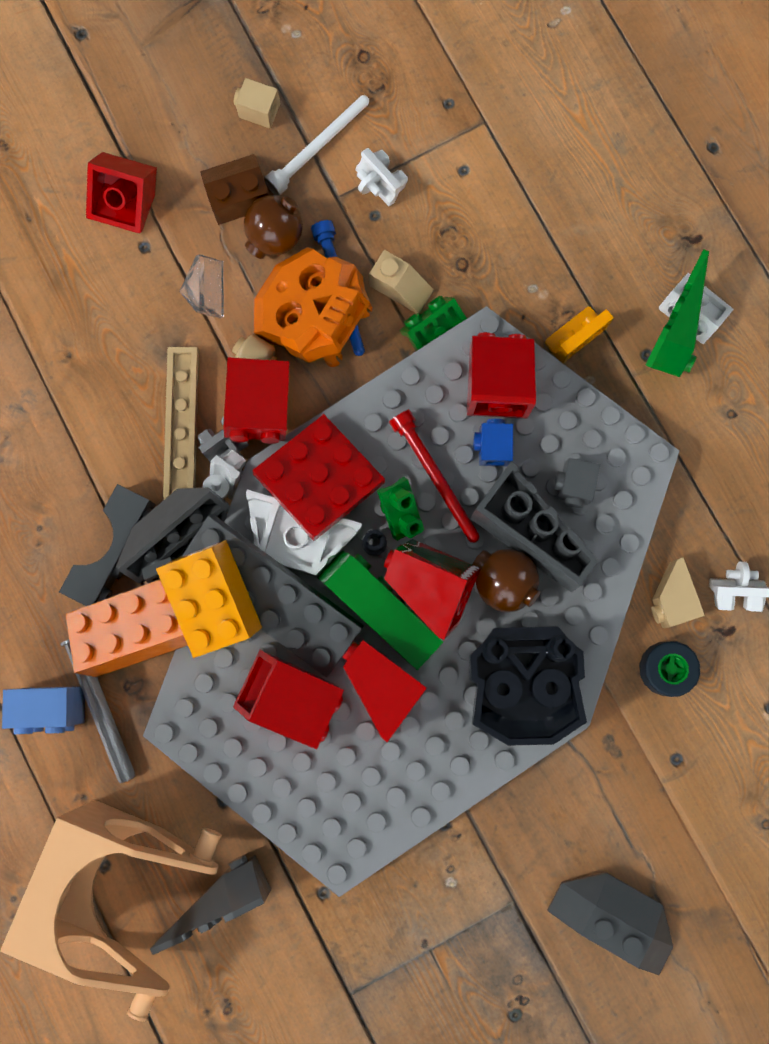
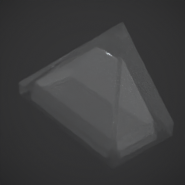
(205, 286)

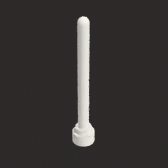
(278, 179)

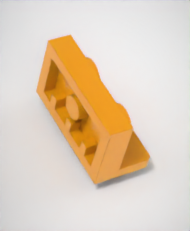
(578, 333)

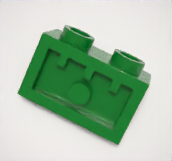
(441, 316)

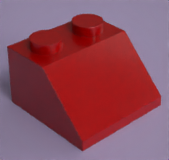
(119, 191)

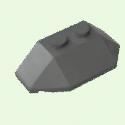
(169, 529)
(615, 919)

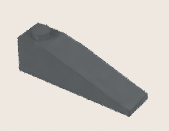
(233, 894)

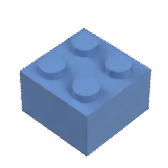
(40, 708)

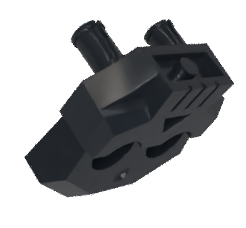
(527, 711)

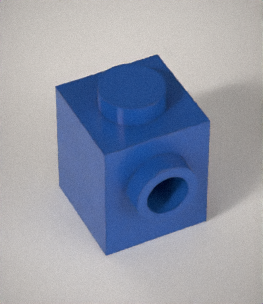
(494, 443)

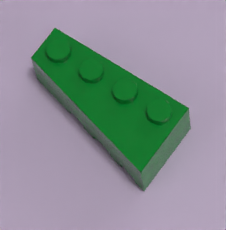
(380, 608)

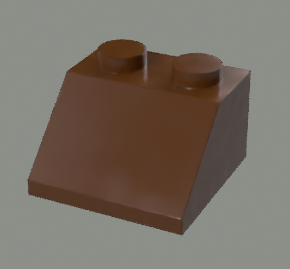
(233, 187)

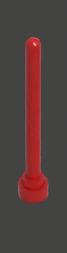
(406, 427)

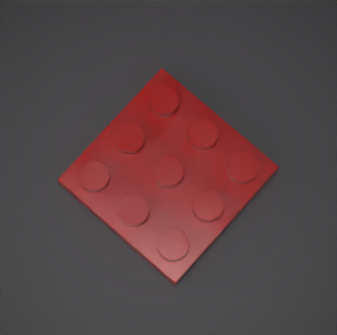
(318, 477)

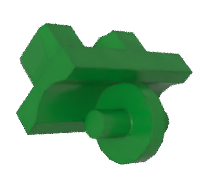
(400, 510)

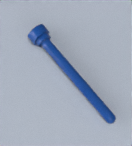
(324, 234)

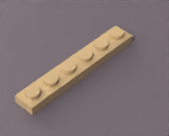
(181, 419)

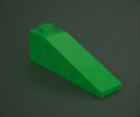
(678, 338)

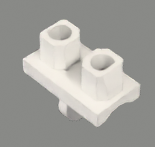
(377, 178)
(225, 474)
(740, 583)

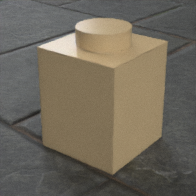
(257, 102)

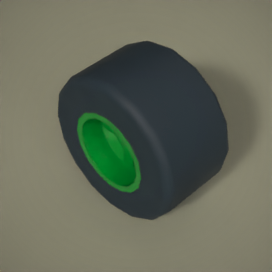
(681, 669)

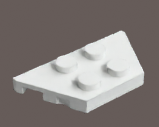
(288, 543)

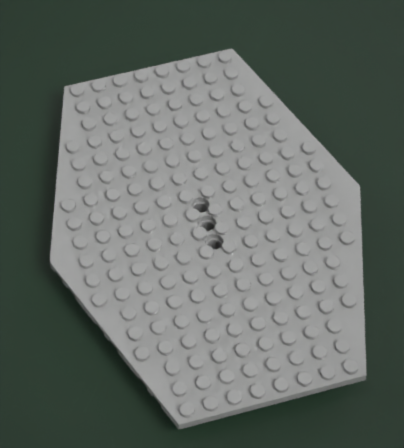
(371, 799)

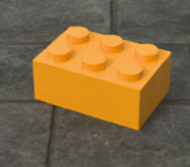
(209, 599)

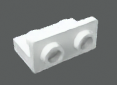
(712, 312)

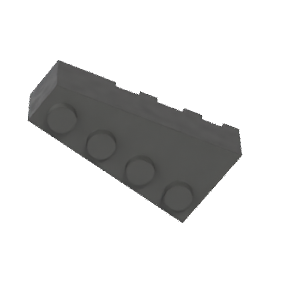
(527, 524)

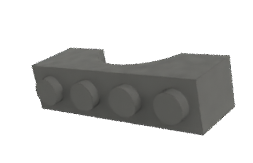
(93, 581)

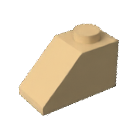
(400, 282)
(676, 597)

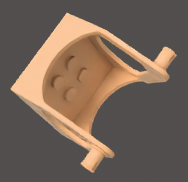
(61, 905)

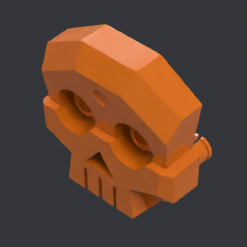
(323, 312)

